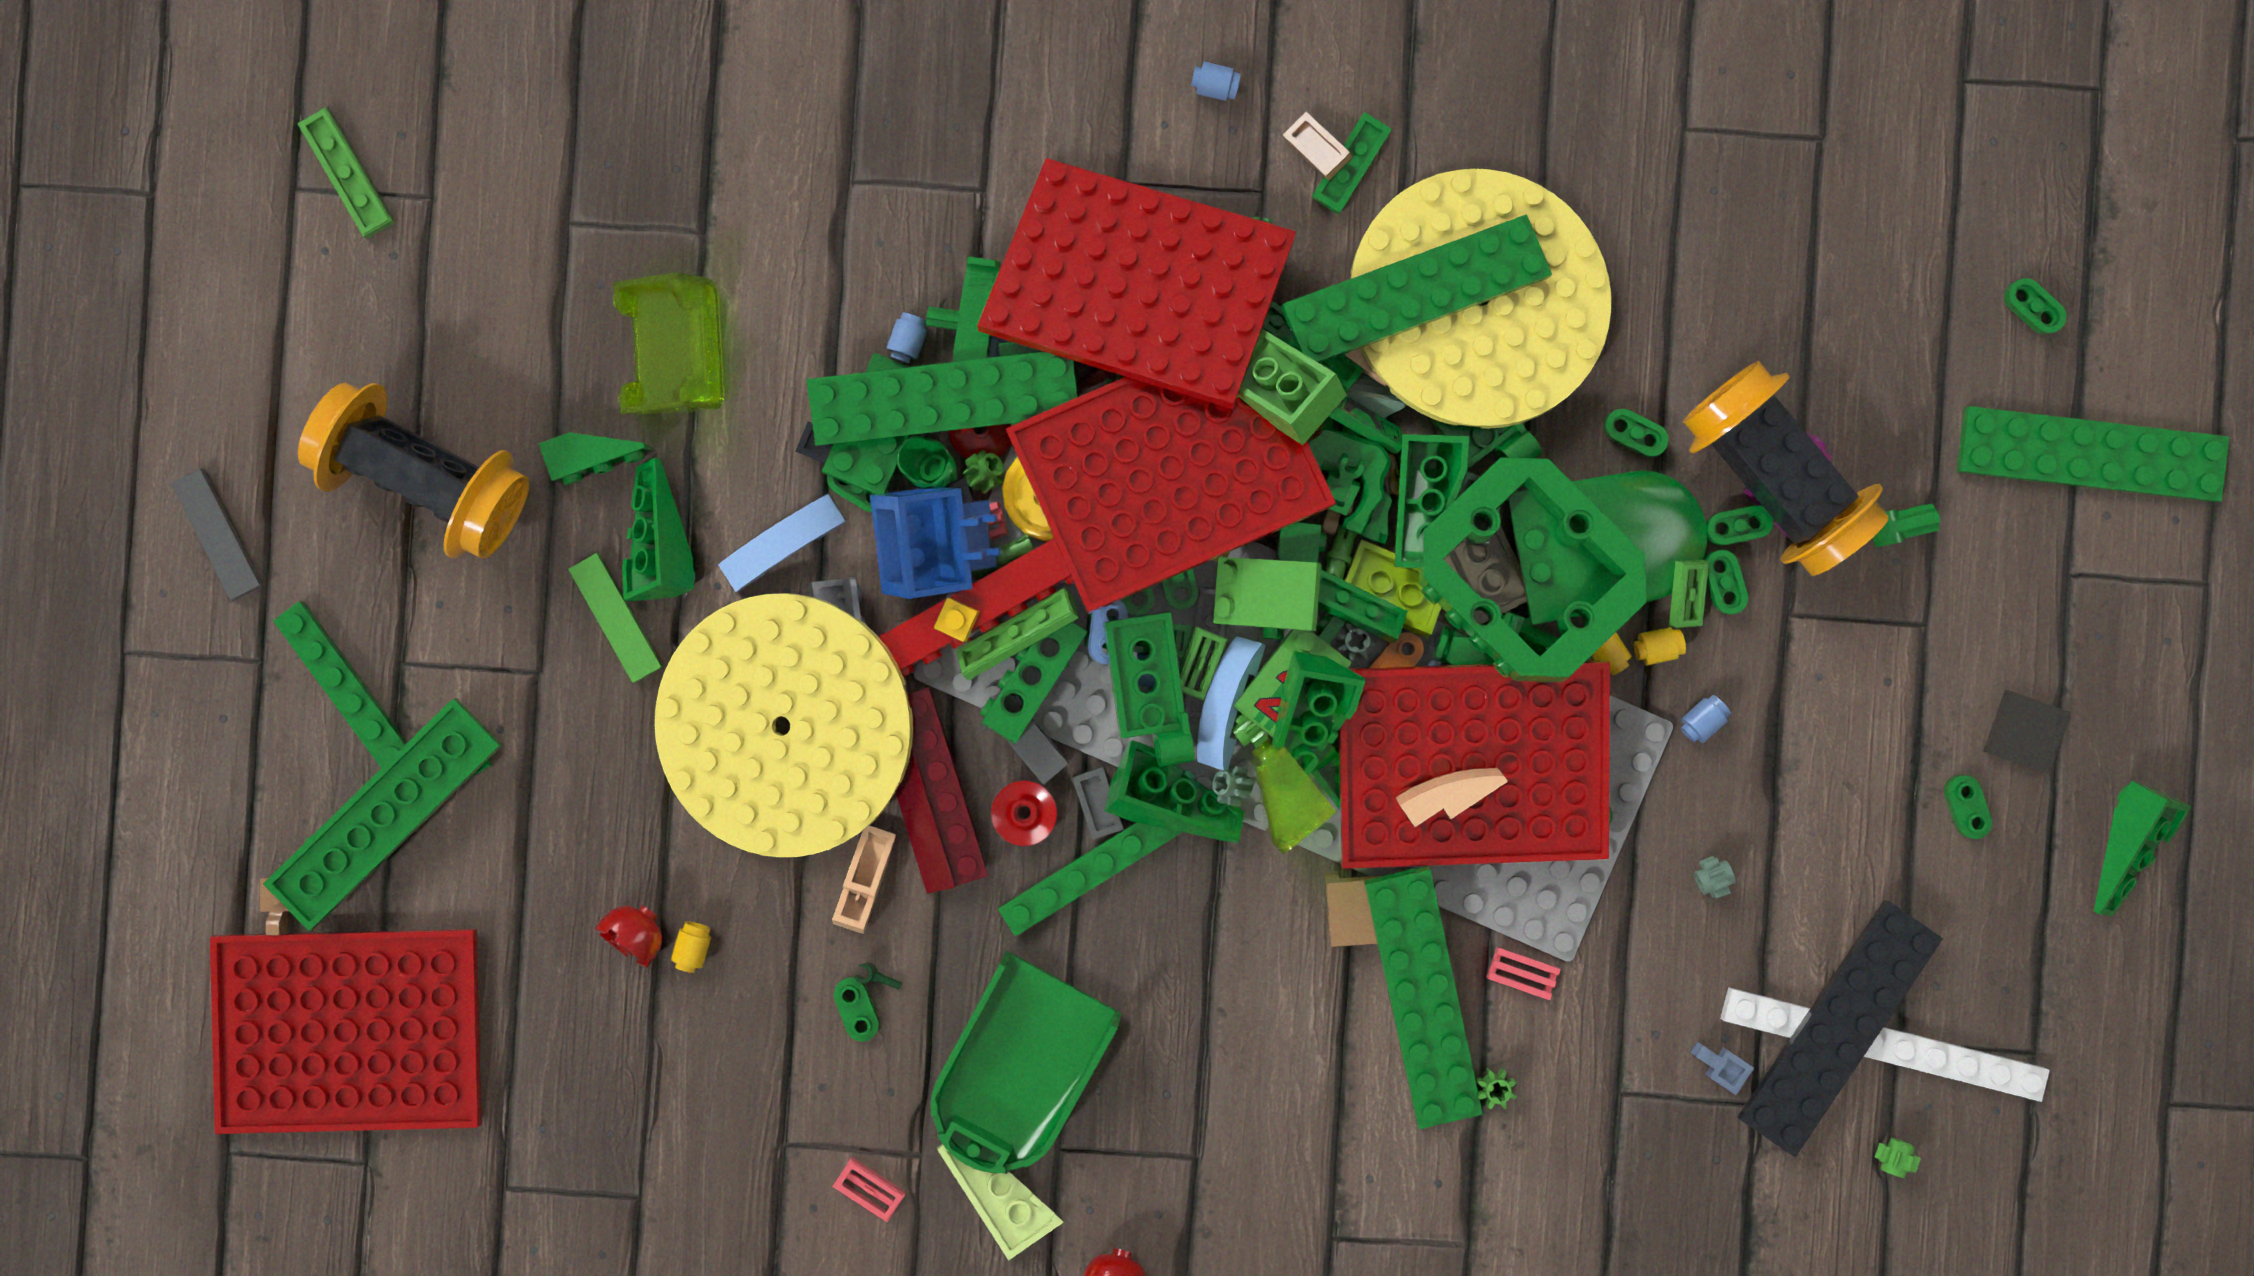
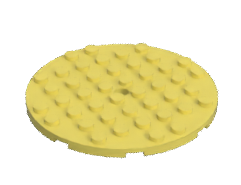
(1518, 350)
(843, 711)

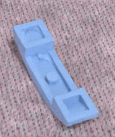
(781, 542)
(1218, 713)

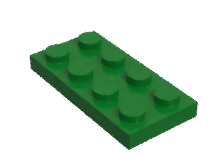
(867, 462)

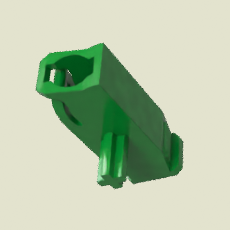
(977, 285)
(1455, 648)

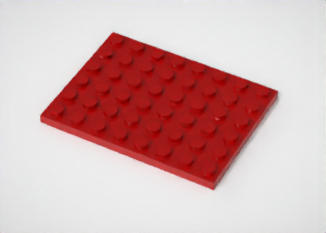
(1138, 282)
(1159, 483)
(1458, 718)
(345, 1031)

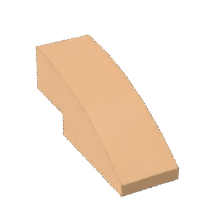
(1451, 791)
(864, 879)

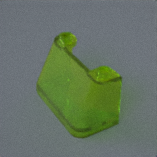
(673, 344)
(1287, 797)

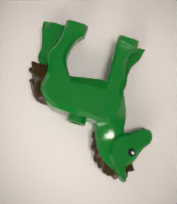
(1377, 479)

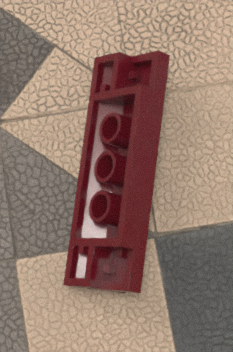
(936, 804)

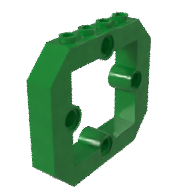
(1566, 503)

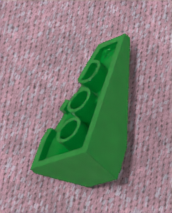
(1429, 483)
(659, 552)
(1314, 706)
(1169, 798)
(2136, 830)

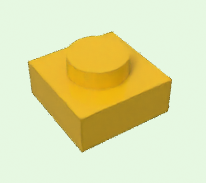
(956, 619)

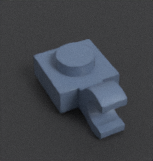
(1724, 1068)

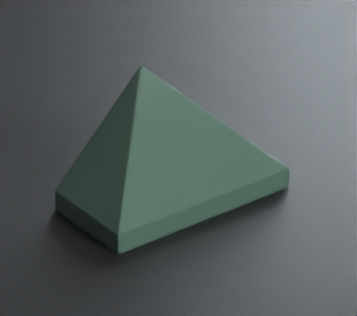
(1375, 396)

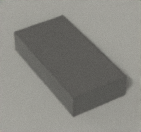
(1092, 792)

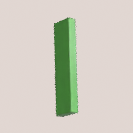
(346, 173)
(615, 617)
(1017, 633)

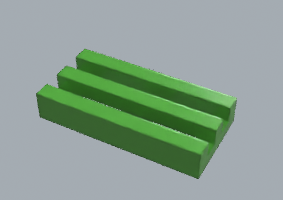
(1684, 593)
(1211, 667)

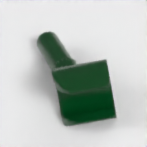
(876, 976)

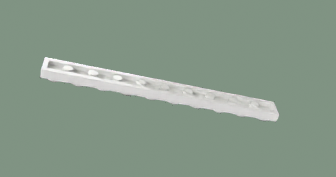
(1899, 1048)

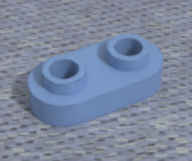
(1097, 634)

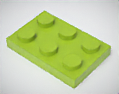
(1375, 573)

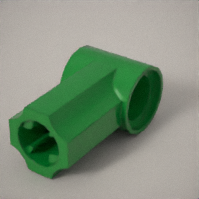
(1907, 523)

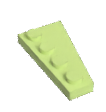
(1005, 1205)

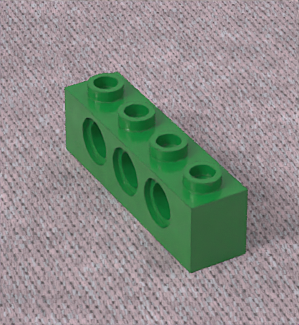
(1011, 725)

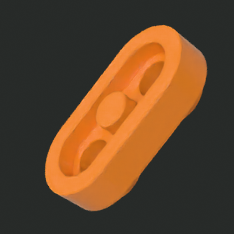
(1393, 656)

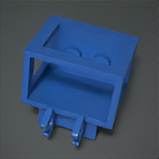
(930, 541)

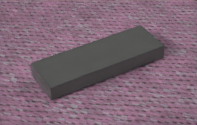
(1035, 746)

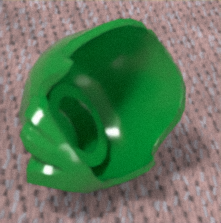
(926, 463)

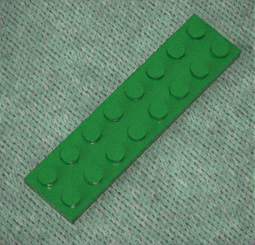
(1417, 290)
(938, 396)
(2092, 454)
(382, 814)
(1423, 997)

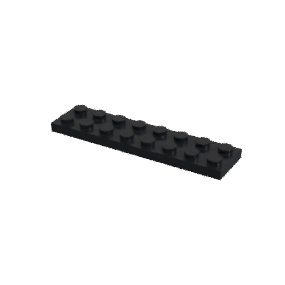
(1840, 1028)

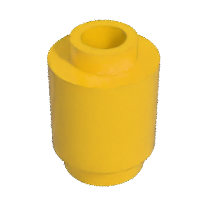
(1659, 645)
(1615, 653)
(691, 946)

